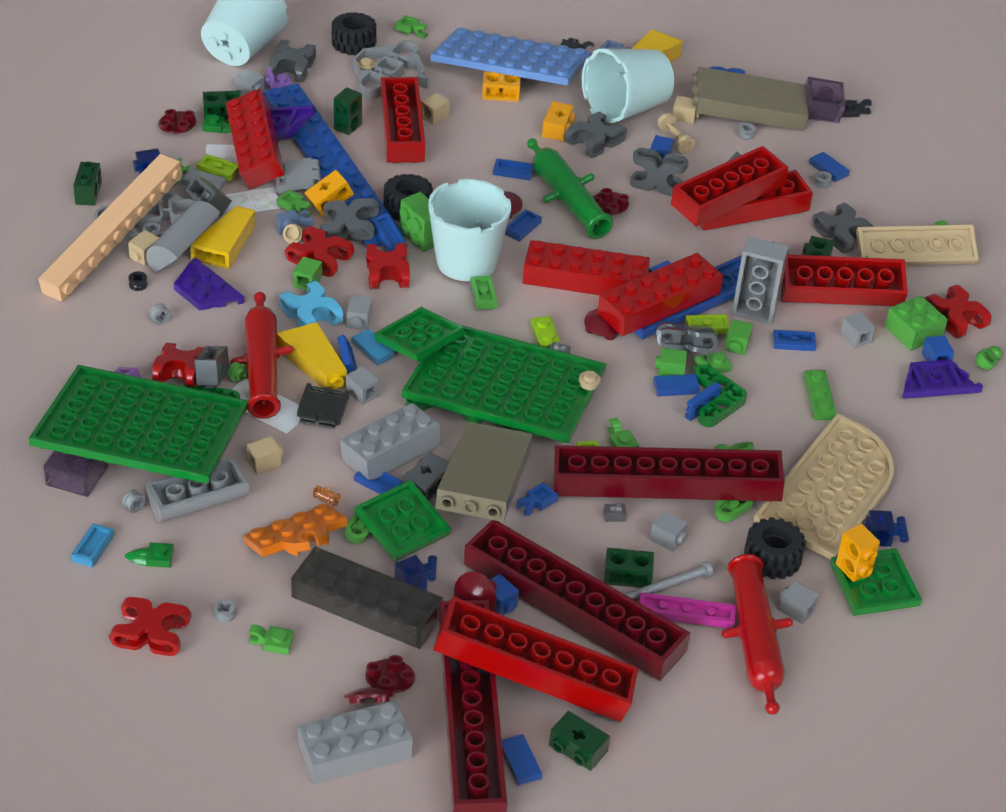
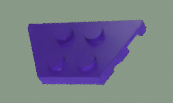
(290, 119)
(204, 287)
(938, 379)

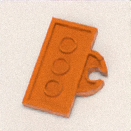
(296, 532)

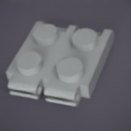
(298, 175)

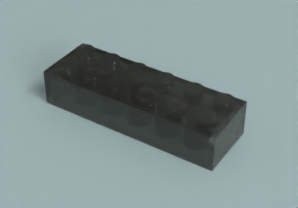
(366, 597)

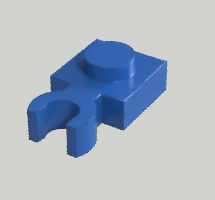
(539, 496)

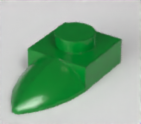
(216, 124)
(154, 556)

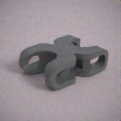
(292, 60)
(595, 134)
(658, 170)
(350, 219)
(839, 227)
(687, 337)

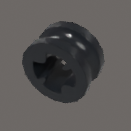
(138, 281)

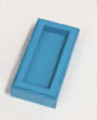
(374, 350)
(92, 545)

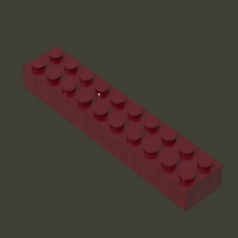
(668, 473)
(578, 599)
(473, 734)

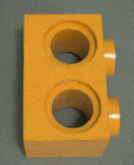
(500, 87)
(857, 552)

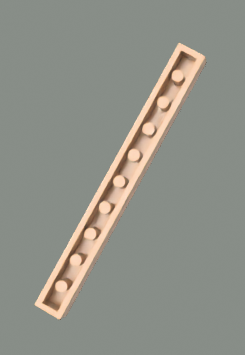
(110, 228)

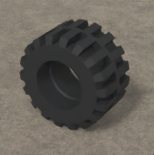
(353, 32)
(402, 187)
(777, 545)

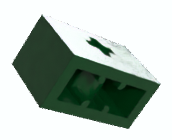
(579, 740)

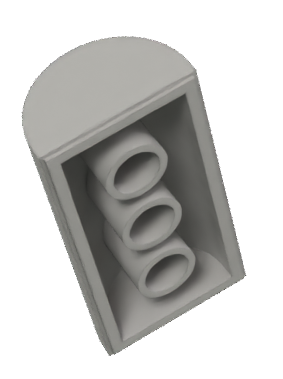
(181, 235)
(180, 496)

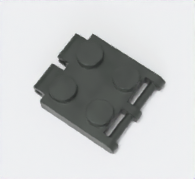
(322, 406)

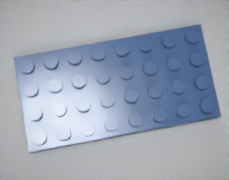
(511, 56)

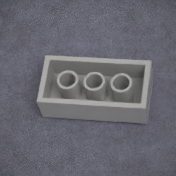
(760, 280)
(390, 441)
(354, 741)

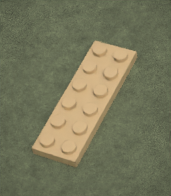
(920, 244)

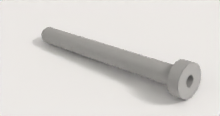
(704, 570)

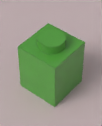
(306, 272)
(738, 337)
(671, 362)

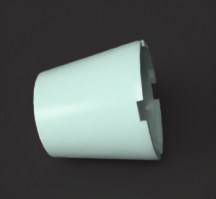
(242, 28)
(626, 81)
(468, 227)

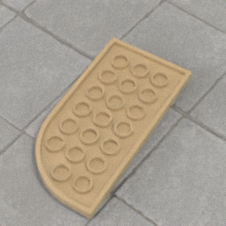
(834, 485)

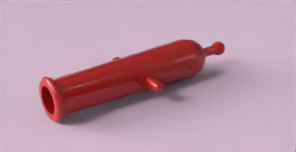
(262, 359)
(757, 628)

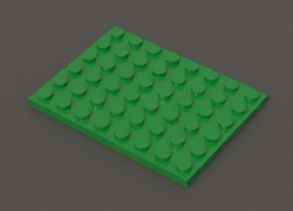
(506, 383)
(140, 423)

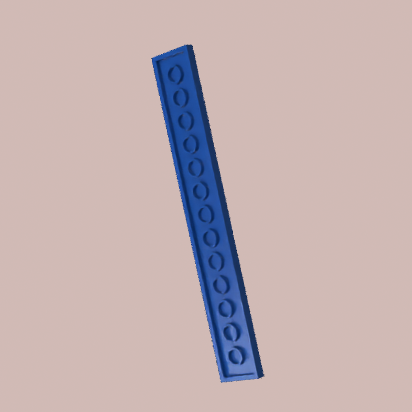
(319, 142)

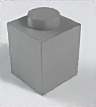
(248, 81)
(359, 312)
(857, 330)
(362, 385)
(669, 531)
(798, 602)

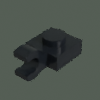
(573, 43)
(853, 109)

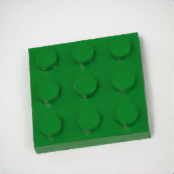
(419, 334)
(402, 520)
(884, 590)

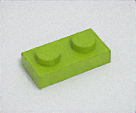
(218, 167)
(718, 322)
(544, 331)

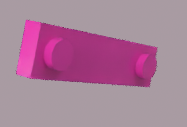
(690, 610)

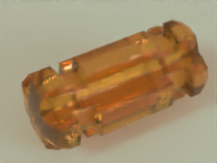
(326, 495)

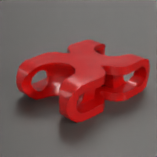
(320, 249)
(387, 265)
(960, 311)
(176, 364)
(150, 626)

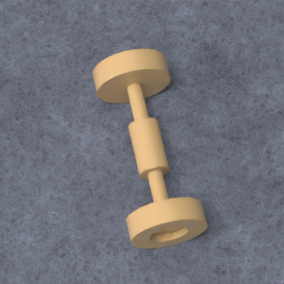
(667, 123)

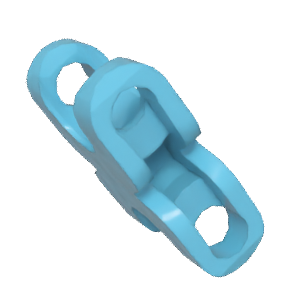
(311, 306)

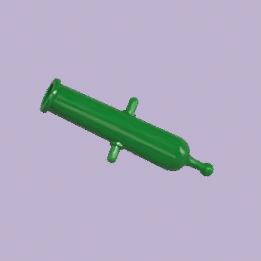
(570, 190)

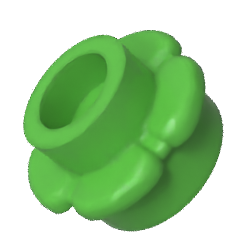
(237, 372)

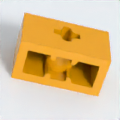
(557, 120)
(330, 188)

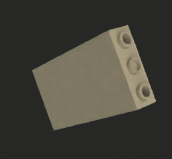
(749, 98)
(484, 471)

